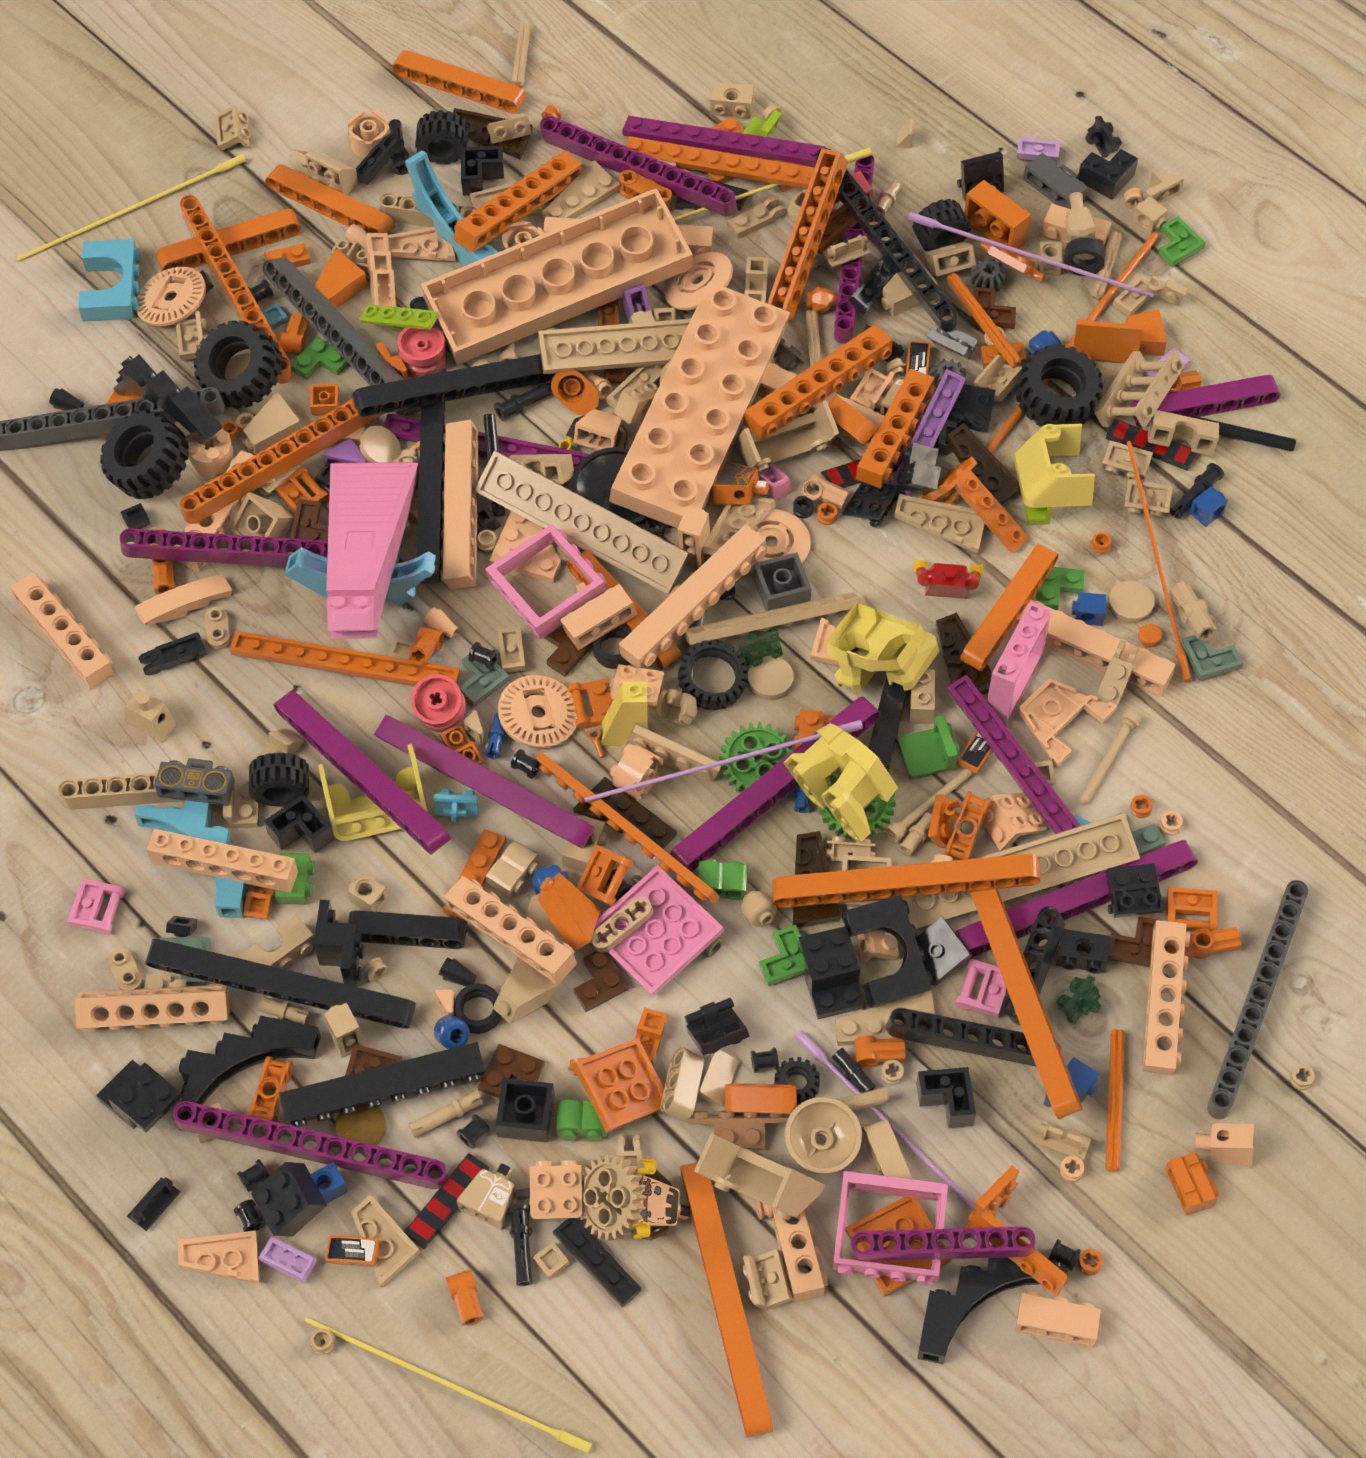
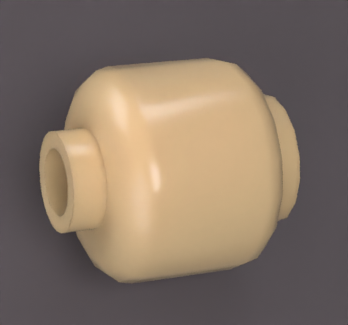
(758, 908)

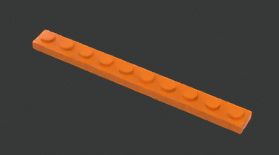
(725, 163)
(336, 659)
(632, 834)

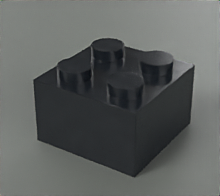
(525, 1110)
(288, 1199)

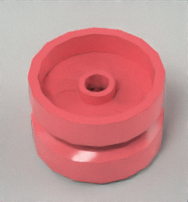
(422, 351)
(434, 715)

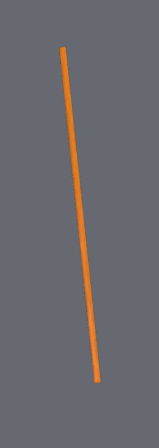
(1002, 433)

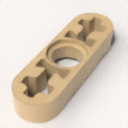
(640, 919)

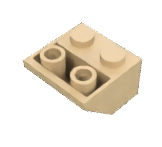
(331, 172)

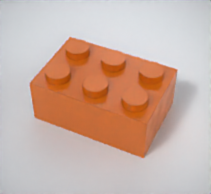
(997, 216)

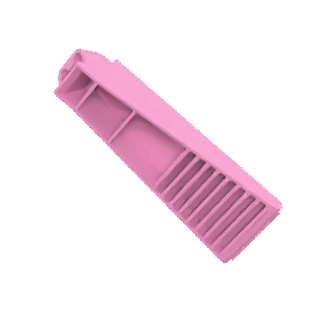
(364, 536)

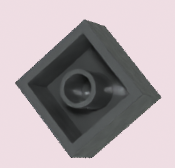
(782, 582)

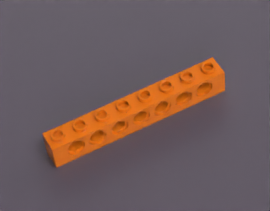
(517, 201)
(808, 231)
(818, 382)

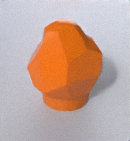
(820, 299)

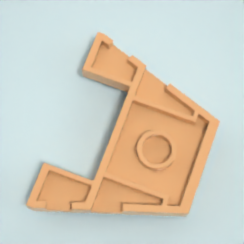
(1053, 709)

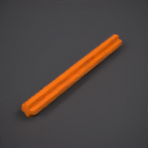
(984, 320)
(1115, 1098)

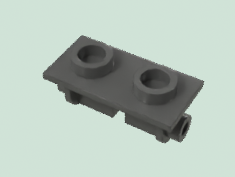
(789, 356)

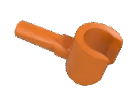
(596, 741)

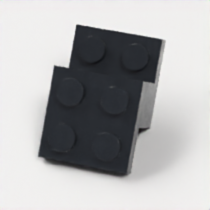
(338, 944)
(832, 972)
(139, 1095)

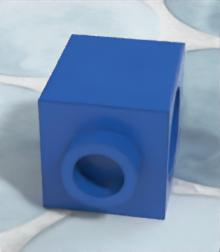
(1208, 506)
(1090, 608)
(332, 1175)

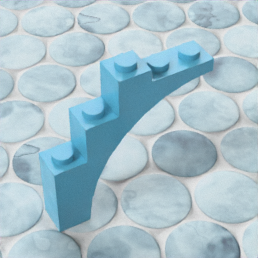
(434, 203)
(311, 572)
(196, 822)

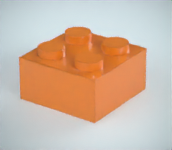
(323, 398)

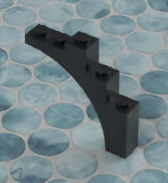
(159, 388)
(235, 1053)
(974, 1286)

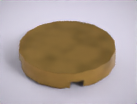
(362, 1126)

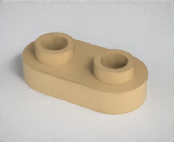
(217, 626)
(125, 969)

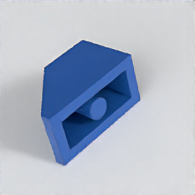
(1083, 1078)

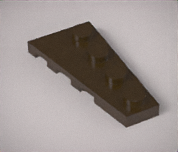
(477, 128)
(988, 467)
(953, 640)
(632, 811)
(812, 859)

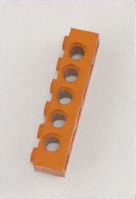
(895, 429)

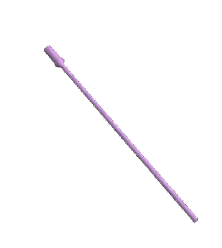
(935, 224)
(849, 727)
(819, 1055)

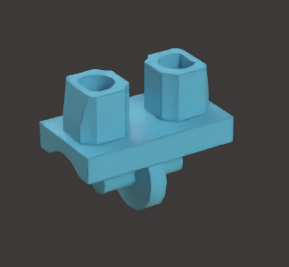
(456, 805)

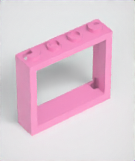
(551, 620)
(1019, 661)
(896, 1187)

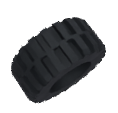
(221, 347)
(1069, 367)
(128, 442)

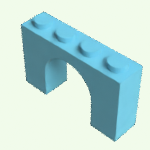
(120, 300)

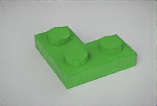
(1183, 242)
(318, 354)
(1060, 581)
(789, 961)

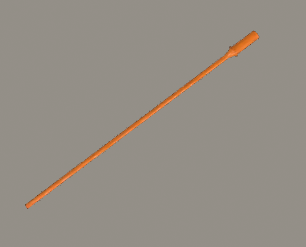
(1181, 654)

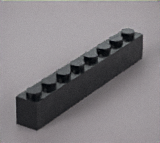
(381, 1084)

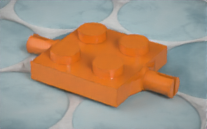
(1020, 263)

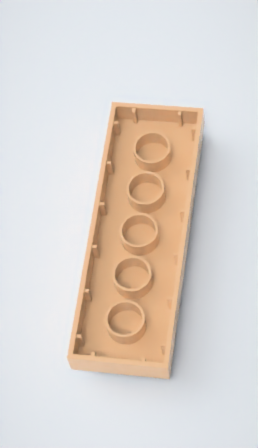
(557, 276)
(699, 405)

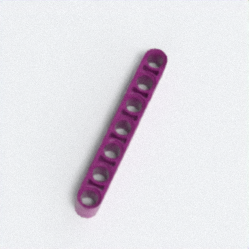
(1219, 397)
(955, 1237)

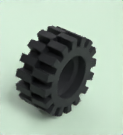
(801, 1068)

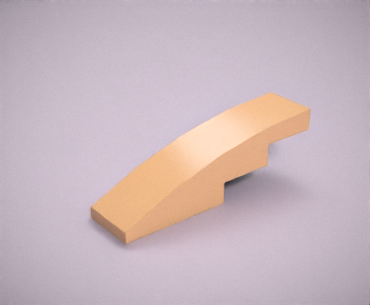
(380, 269)
(180, 600)

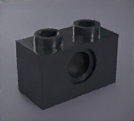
(1093, 944)

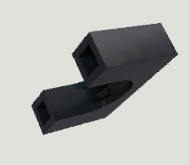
(891, 917)

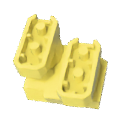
(880, 642)
(860, 780)

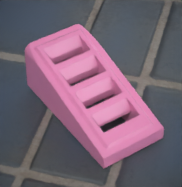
(779, 483)

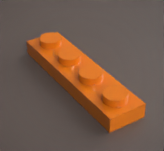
(481, 860)

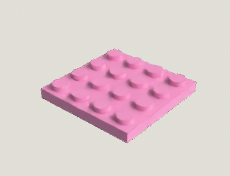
(665, 941)

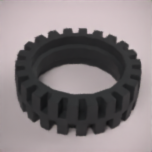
(719, 651)

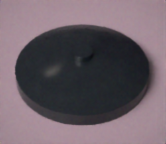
(596, 476)

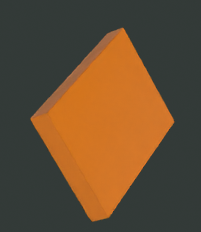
(1107, 340)

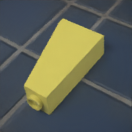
(626, 710)

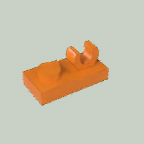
(941, 820)

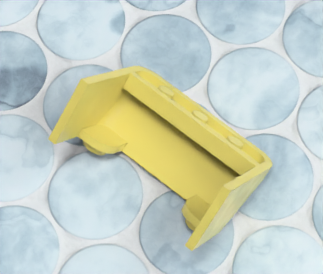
(1048, 483)
(359, 815)

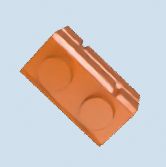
(1191, 1183)

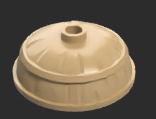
(828, 1119)

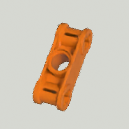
(640, 185)
(968, 813)
(274, 1077)

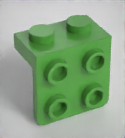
(930, 749)

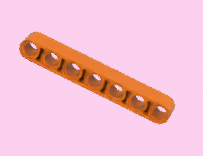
(459, 81)
(327, 200)
(235, 238)
(1009, 607)
(666, 657)

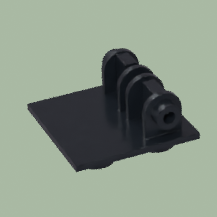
(973, 407)
(872, 502)

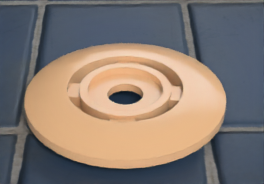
(712, 266)
(152, 297)
(788, 531)
(520, 723)

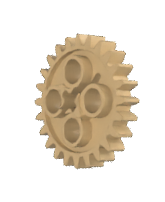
(611, 1197)

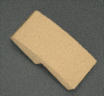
(353, 252)

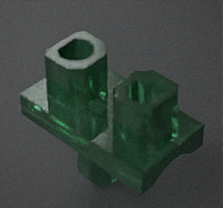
(761, 646)
(1083, 1001)

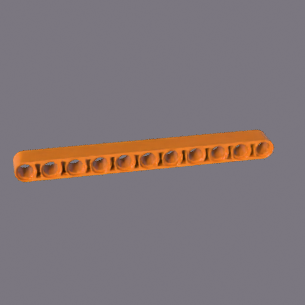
(193, 216)
(272, 462)
(906, 880)
(1027, 1003)
(727, 1303)

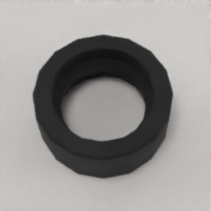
(1085, 246)
(609, 660)
(474, 991)

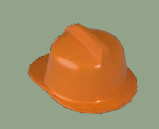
(575, 391)

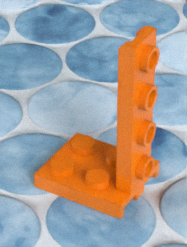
(982, 502)
(983, 1216)

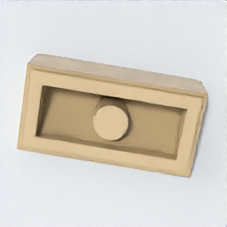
(719, 1072)

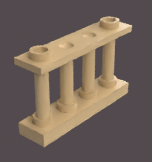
(1132, 376)

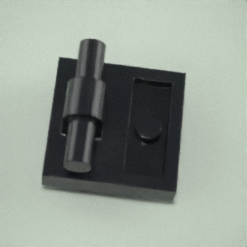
(980, 168)
(1134, 890)
(715, 1026)

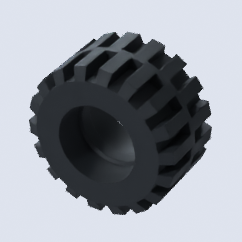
(441, 136)
(948, 214)
(278, 779)

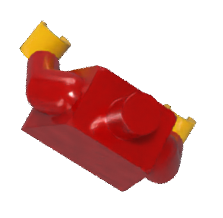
(947, 579)

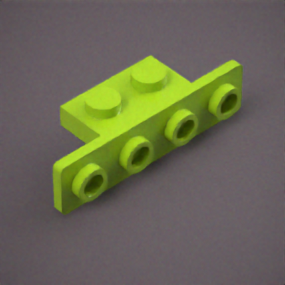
(398, 317)

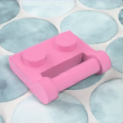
(89, 903)
(991, 992)

